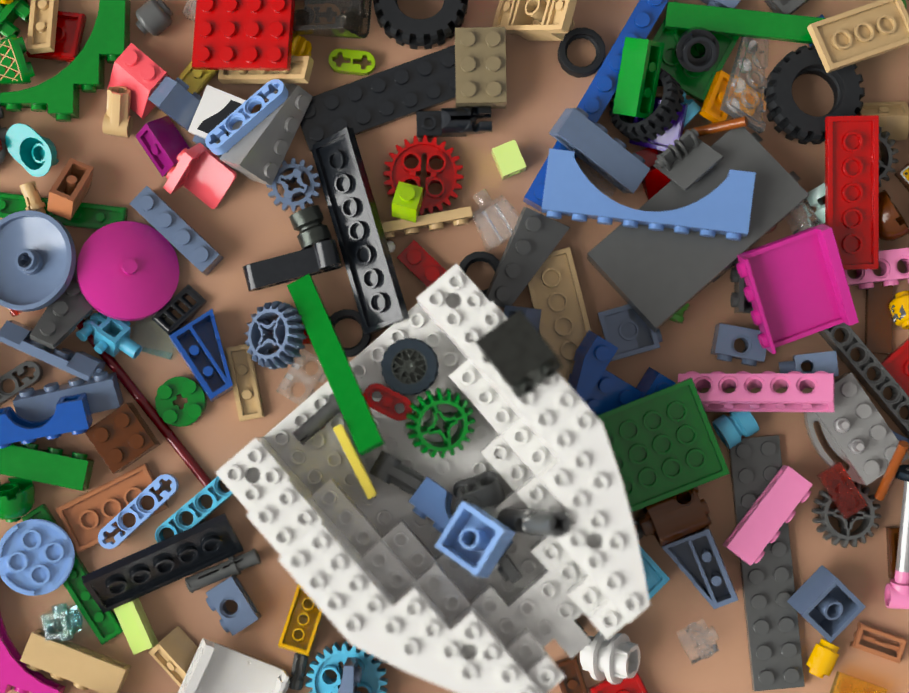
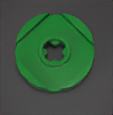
(168, 394)

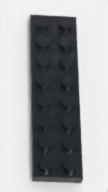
(382, 97)
(359, 231)

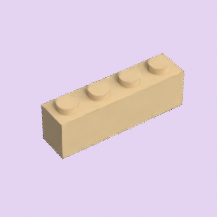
(74, 664)

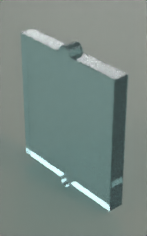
(153, 337)

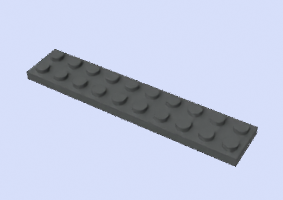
(769, 583)

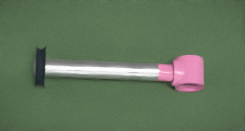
(897, 591)

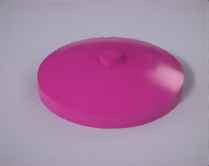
(127, 271)

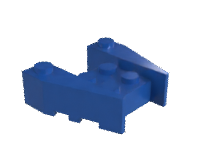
(601, 388)

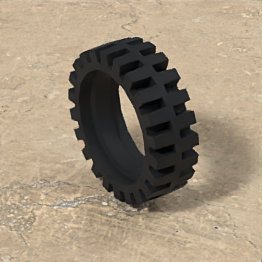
(657, 120)

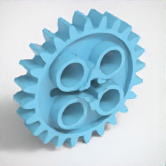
(371, 673)

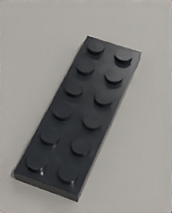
(162, 563)

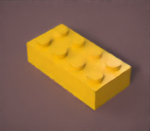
(301, 624)

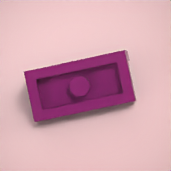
(162, 143)

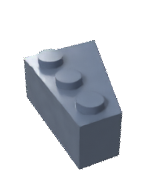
(703, 565)

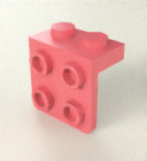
(201, 174)

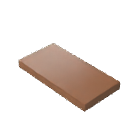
(95, 509)

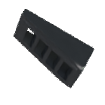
(173, 304)

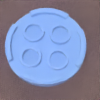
(36, 557)

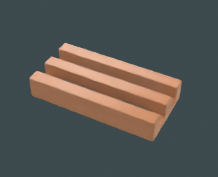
(859, 635)

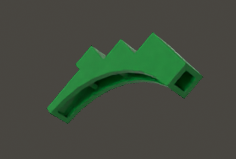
(85, 72)

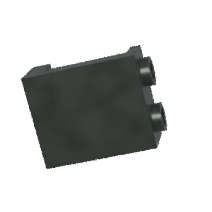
(519, 354)

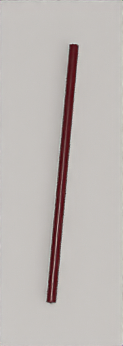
(152, 414)

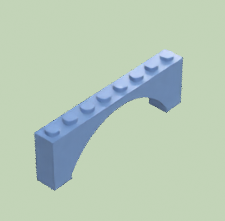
(720, 212)

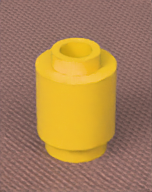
(823, 658)

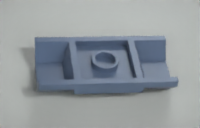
(78, 364)

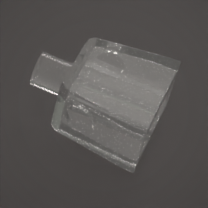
(494, 219)

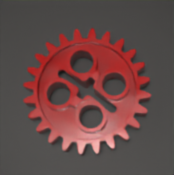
(446, 176)

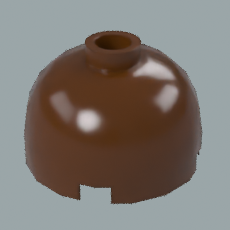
(891, 222)

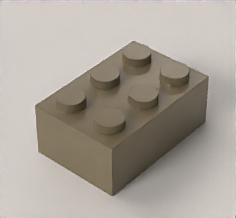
(480, 67)

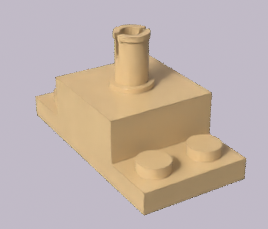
(536, 18)

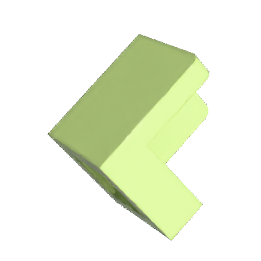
(508, 159)

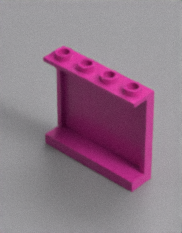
(796, 287)

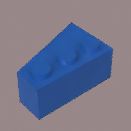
(204, 355)

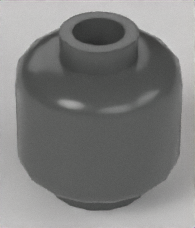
(153, 17)

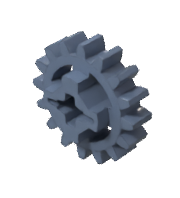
(297, 174)

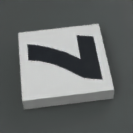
(212, 110)

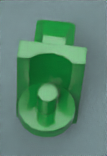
(10, 13)

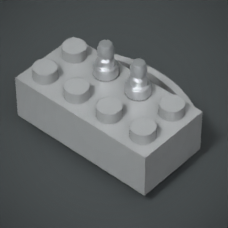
(854, 432)

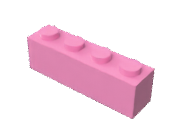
(767, 515)

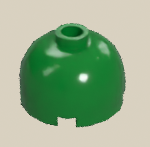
(16, 499)

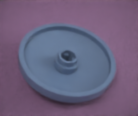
(34, 260)

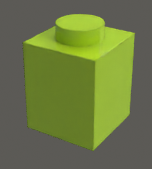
(407, 201)

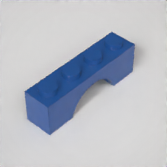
(70, 415)

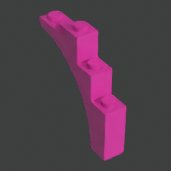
(15, 672)

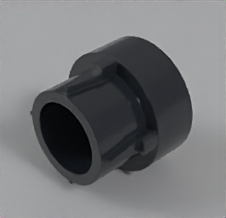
(706, 59)

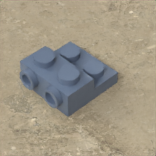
(628, 332)

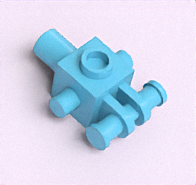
(109, 335)

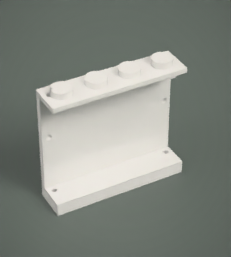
(229, 671)

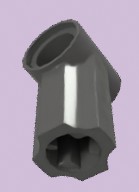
(393, 471)

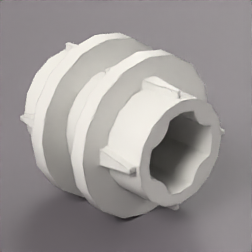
(610, 658)

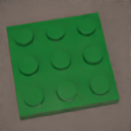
(693, 83)

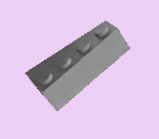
(265, 147)

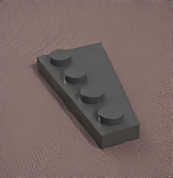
(525, 253)
(62, 316)

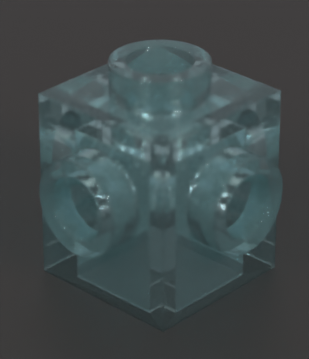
(61, 622)

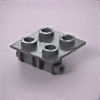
(687, 160)

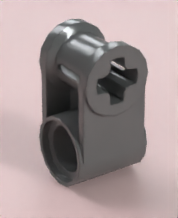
(480, 490)

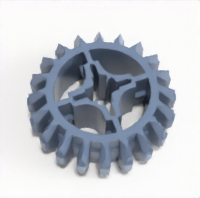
(269, 334)

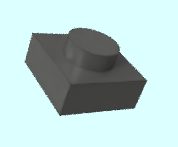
(508, 569)

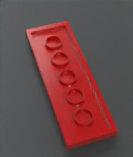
(853, 188)

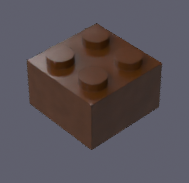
(122, 437)

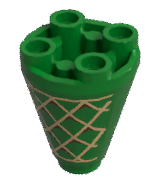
(12, 62)

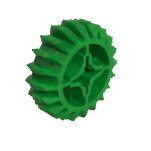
(448, 443)

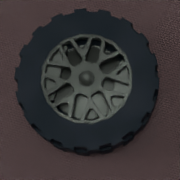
(409, 366)

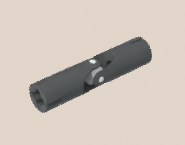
(541, 523)

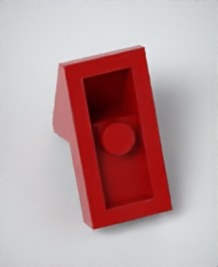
(654, 180)

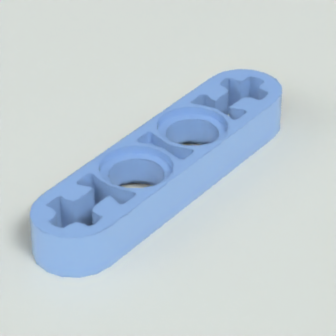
(249, 119)
(138, 511)

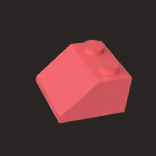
(139, 75)

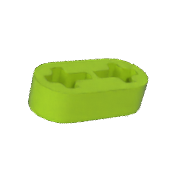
(351, 68)

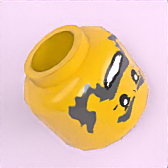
(900, 309)

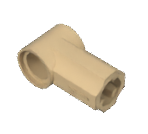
(117, 118)

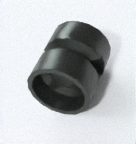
(309, 224)

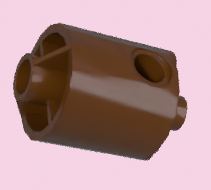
(675, 517)

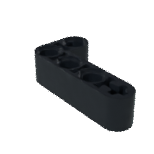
(290, 267)

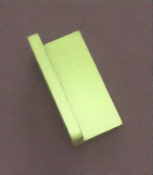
(136, 626)

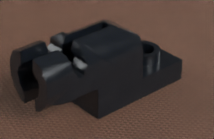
(453, 122)

